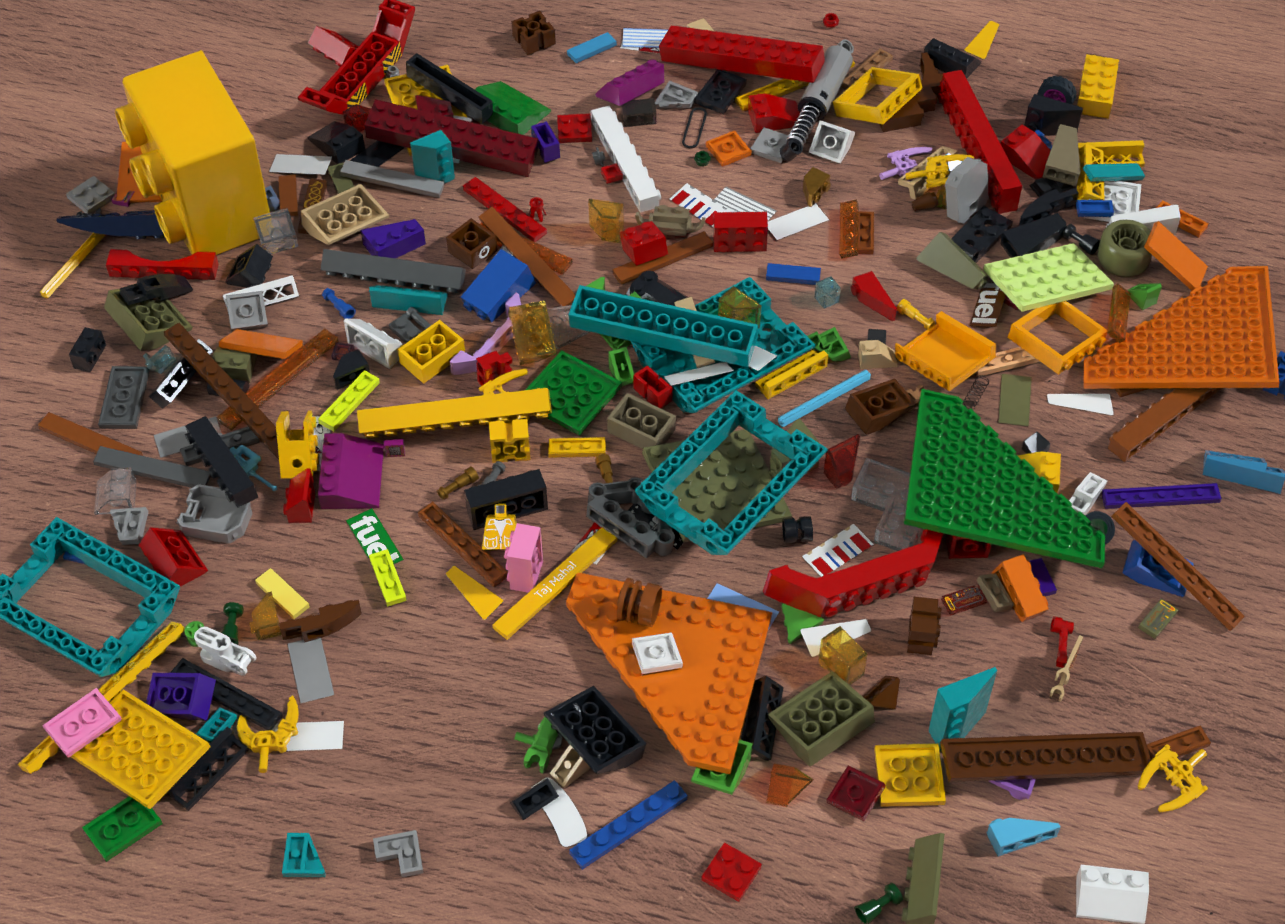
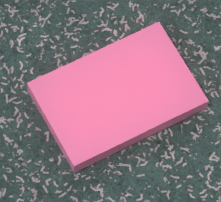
(82, 722)

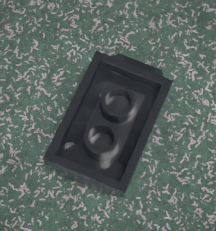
(653, 289)

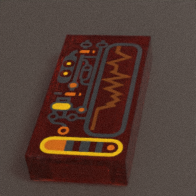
(964, 599)

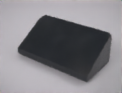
(534, 799)

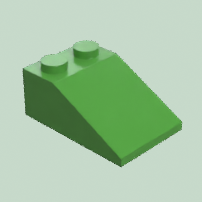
(725, 782)

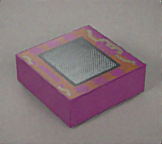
(125, 202)
(394, 448)

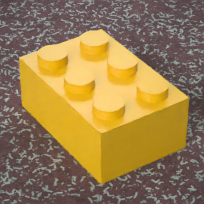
(430, 351)

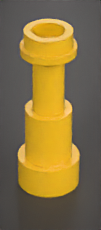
(906, 308)

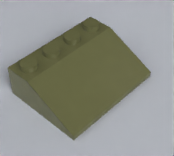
(144, 320)
(822, 718)

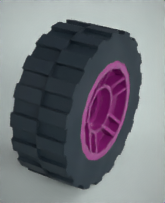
(1058, 89)

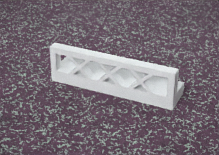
(270, 285)

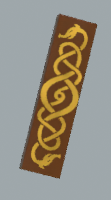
(314, 195)

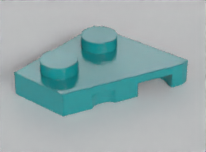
(301, 857)

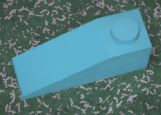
(1016, 833)

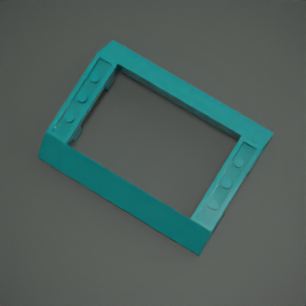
(733, 412)
(49, 545)

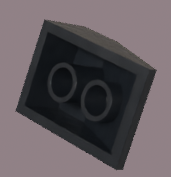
(1048, 114)
(338, 141)

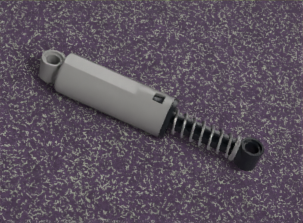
(819, 96)

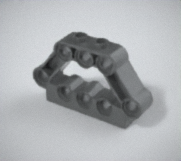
(605, 511)

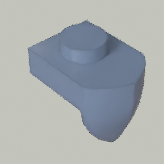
(273, 201)

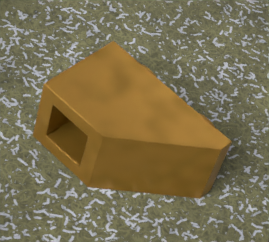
(814, 185)

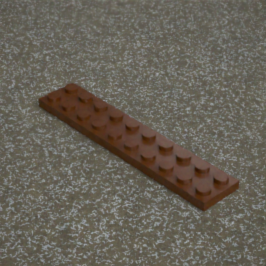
(1044, 756)

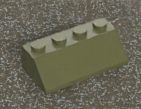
(924, 880)

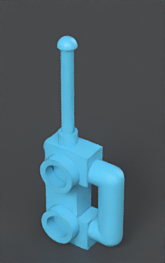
(250, 465)

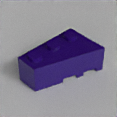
(393, 239)

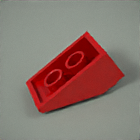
(772, 112)
(1026, 151)

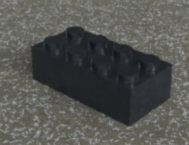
(521, 493)

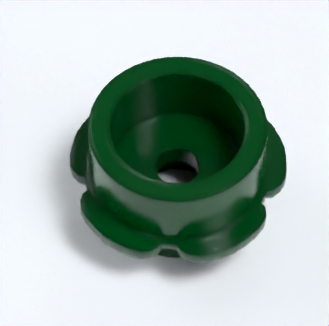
(702, 158)

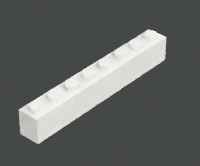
(624, 154)

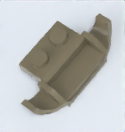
(672, 220)

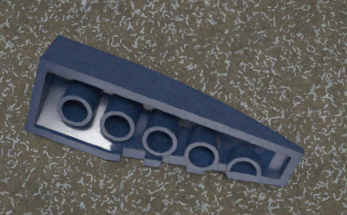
(130, 224)

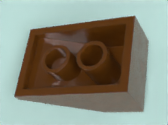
(879, 405)

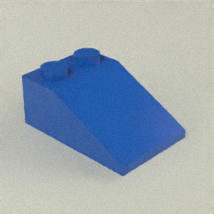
(1148, 571)

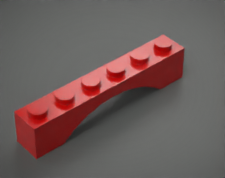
(196, 266)

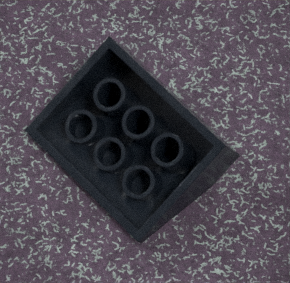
(597, 731)

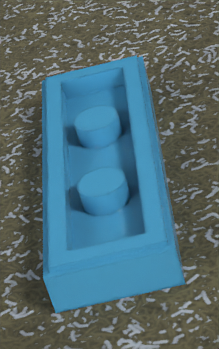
(591, 47)

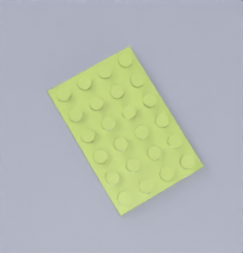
(1048, 277)

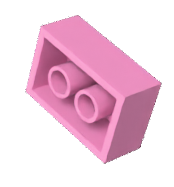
(524, 557)

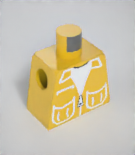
(498, 529)

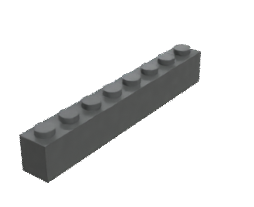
(393, 269)

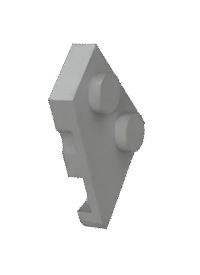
(675, 96)
(130, 524)

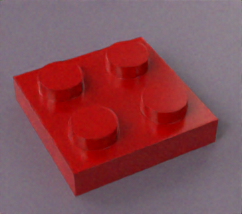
(574, 128)
(731, 872)

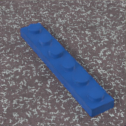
(628, 824)

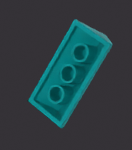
(404, 298)

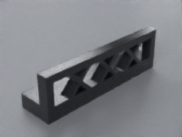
(758, 714)
(217, 749)

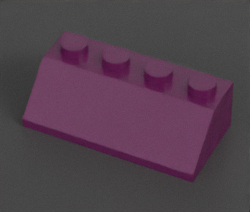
(633, 83)

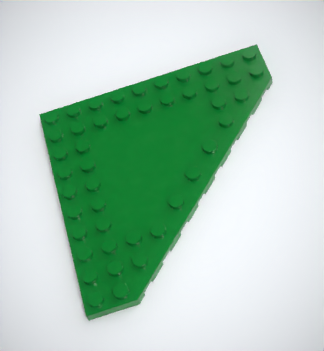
(982, 491)

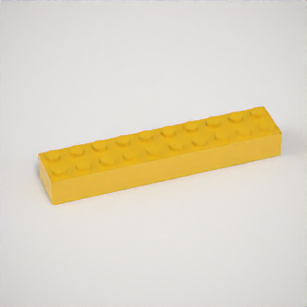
(454, 412)

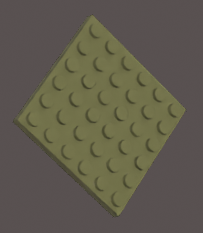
(722, 481)

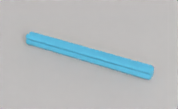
(824, 398)

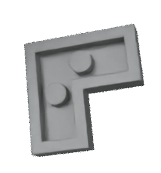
(400, 846)

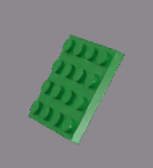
(575, 391)

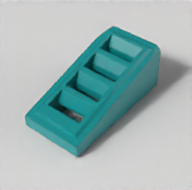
(204, 731)

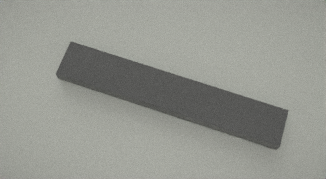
(152, 467)

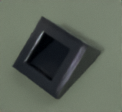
(877, 334)

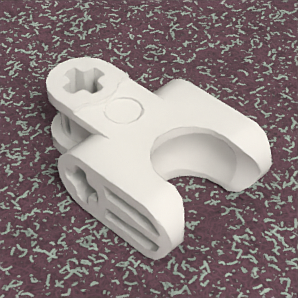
(221, 652)

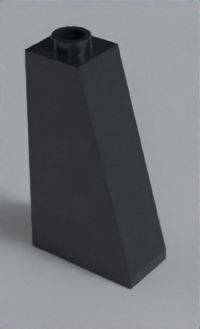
(1033, 236)

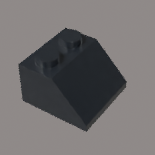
(250, 267)

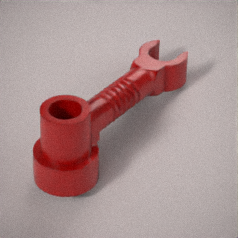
(1063, 628)

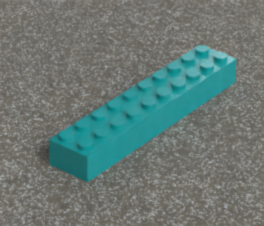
(663, 325)

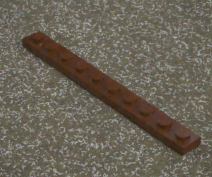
(224, 386)

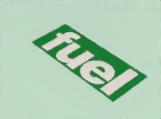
(373, 535)

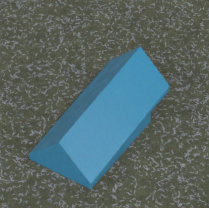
(1243, 470)

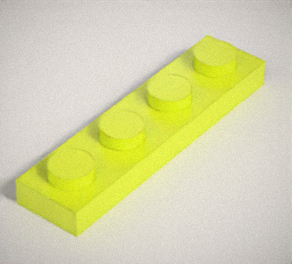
(348, 401)

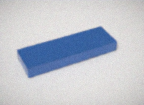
(793, 274)

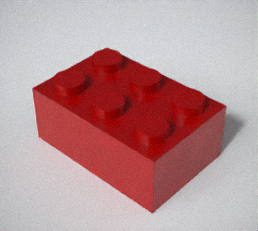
(740, 231)

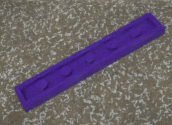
(1161, 495)

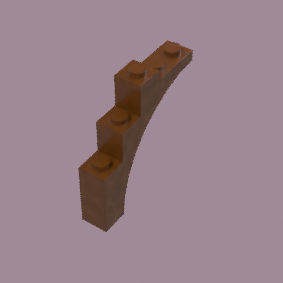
(924, 101)

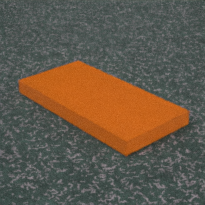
(1175, 256)
(260, 344)

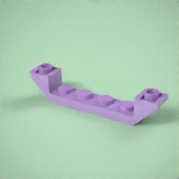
(465, 363)

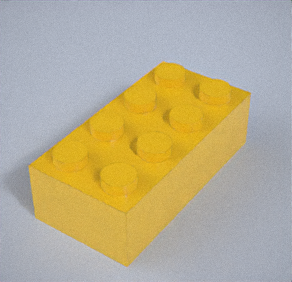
(1097, 85)

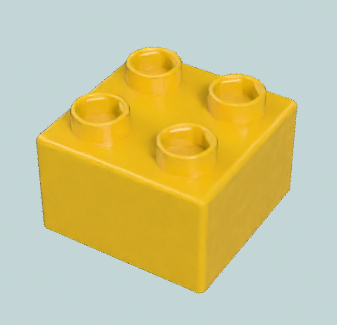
(193, 155)

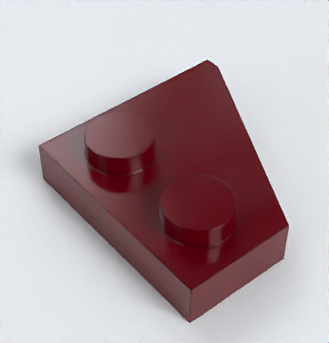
(434, 105)

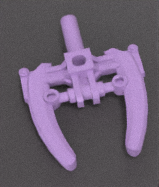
(903, 167)

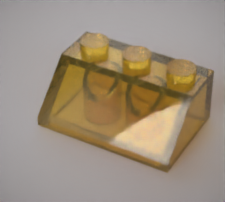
(532, 332)

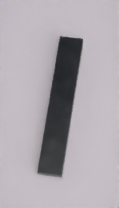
(235, 699)

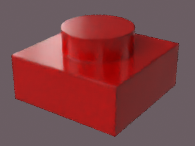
(611, 173)

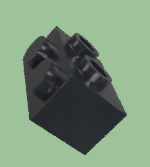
(87, 349)

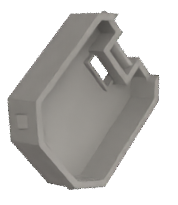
(966, 189)
(219, 519)

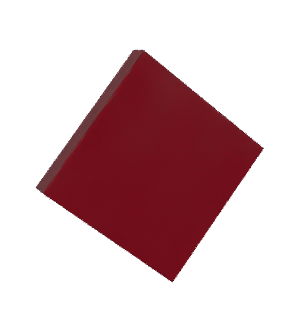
(856, 793)

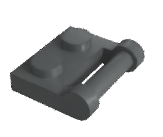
(404, 328)

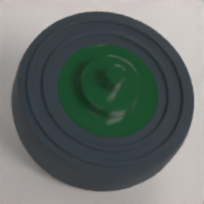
(1102, 522)

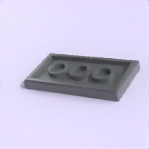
(124, 397)

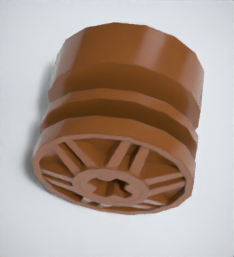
(634, 601)

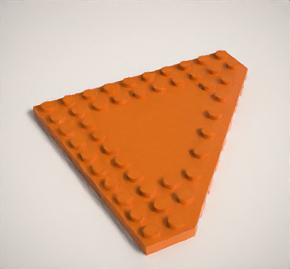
(1203, 341)
(720, 652)

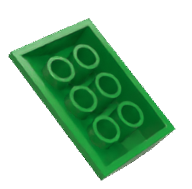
(512, 109)

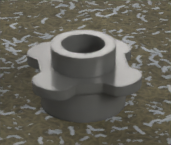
(598, 157)

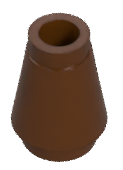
(926, 201)

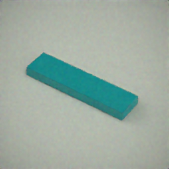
(1113, 172)

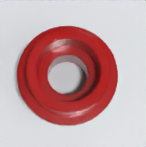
(830, 20)

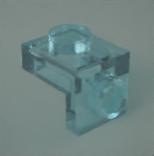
(161, 360)

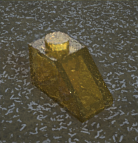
(265, 619)

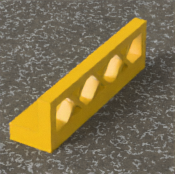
(1119, 149)
(1084, 185)
(792, 373)

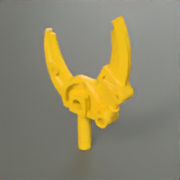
(270, 741)

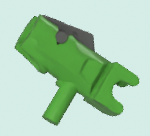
(542, 744)

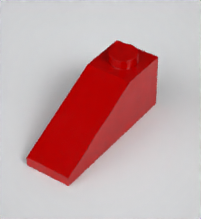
(872, 294)

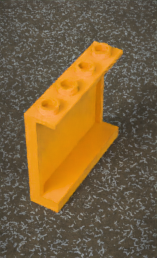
(947, 352)

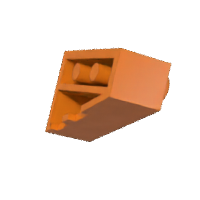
(1022, 587)

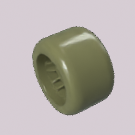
(1122, 248)

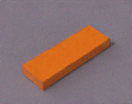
(1189, 222)

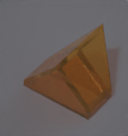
(786, 784)

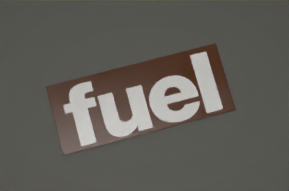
(988, 305)

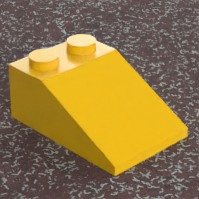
(1045, 465)

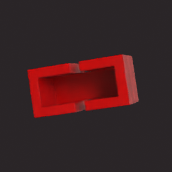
(650, 386)

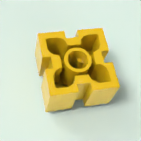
(509, 440)

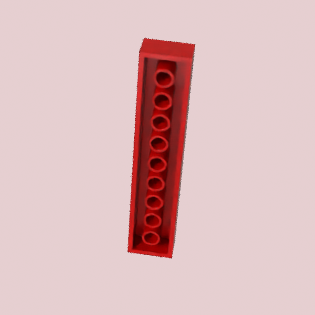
(742, 53)
(980, 140)

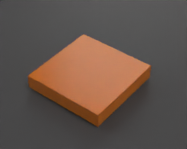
(728, 148)

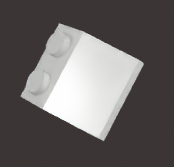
(831, 141)

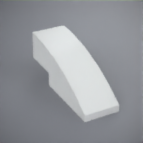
(1087, 493)

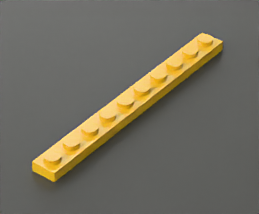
(111, 688)

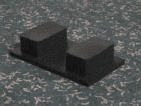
(1043, 186)

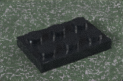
(720, 91)

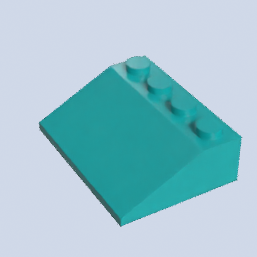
(961, 706)

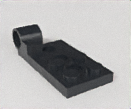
(990, 234)

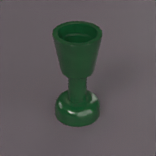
(232, 611)
(872, 908)

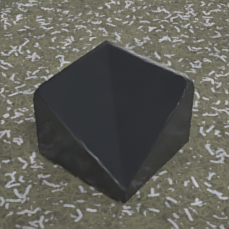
(1035, 443)

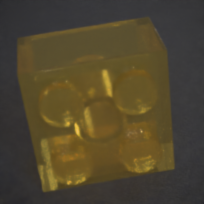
(842, 655)

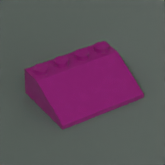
(350, 472)

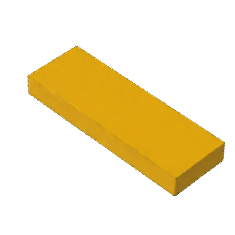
(576, 447)

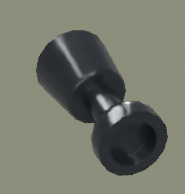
(1086, 242)

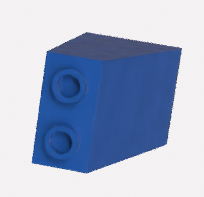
(497, 284)

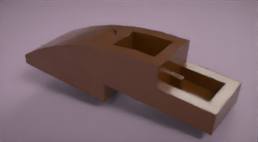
(330, 620)

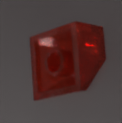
(841, 461)

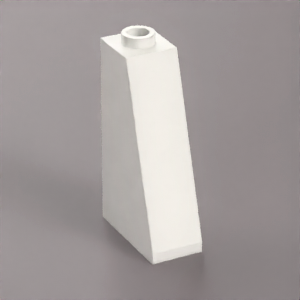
(1167, 216)

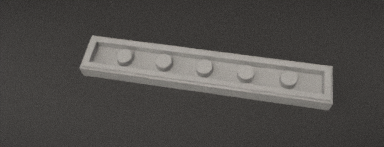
(392, 178)

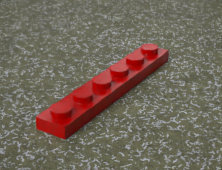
(510, 213)

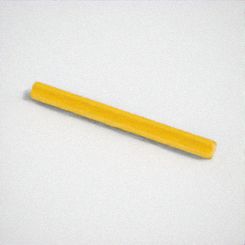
(71, 264)

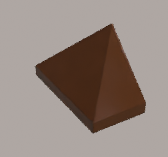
(884, 693)

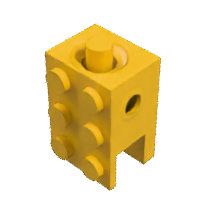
(296, 446)

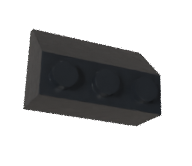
(951, 59)

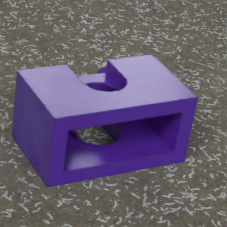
(547, 141)

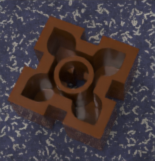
(533, 32)
(924, 626)

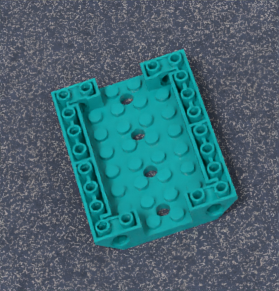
(691, 396)

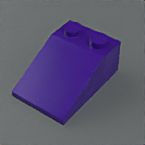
(181, 695)

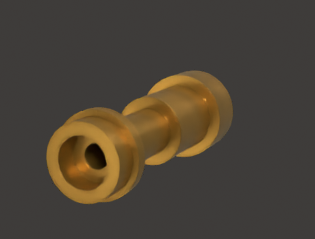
(604, 463)
(468, 476)

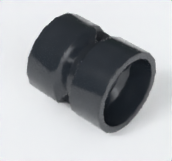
(797, 529)

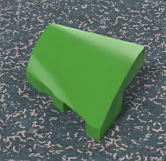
(830, 343)
(797, 620)

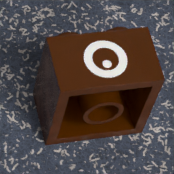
(471, 243)

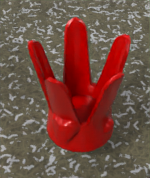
(536, 205)

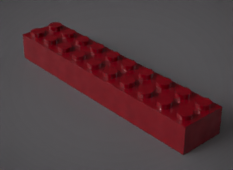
(469, 140)

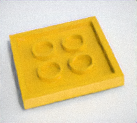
(910, 774)

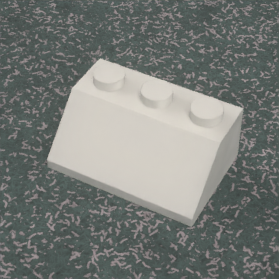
(372, 342)
(1112, 894)

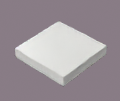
(657, 653)

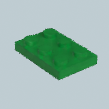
(121, 827)

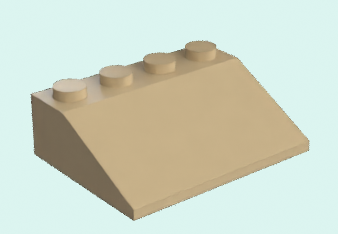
(342, 215)

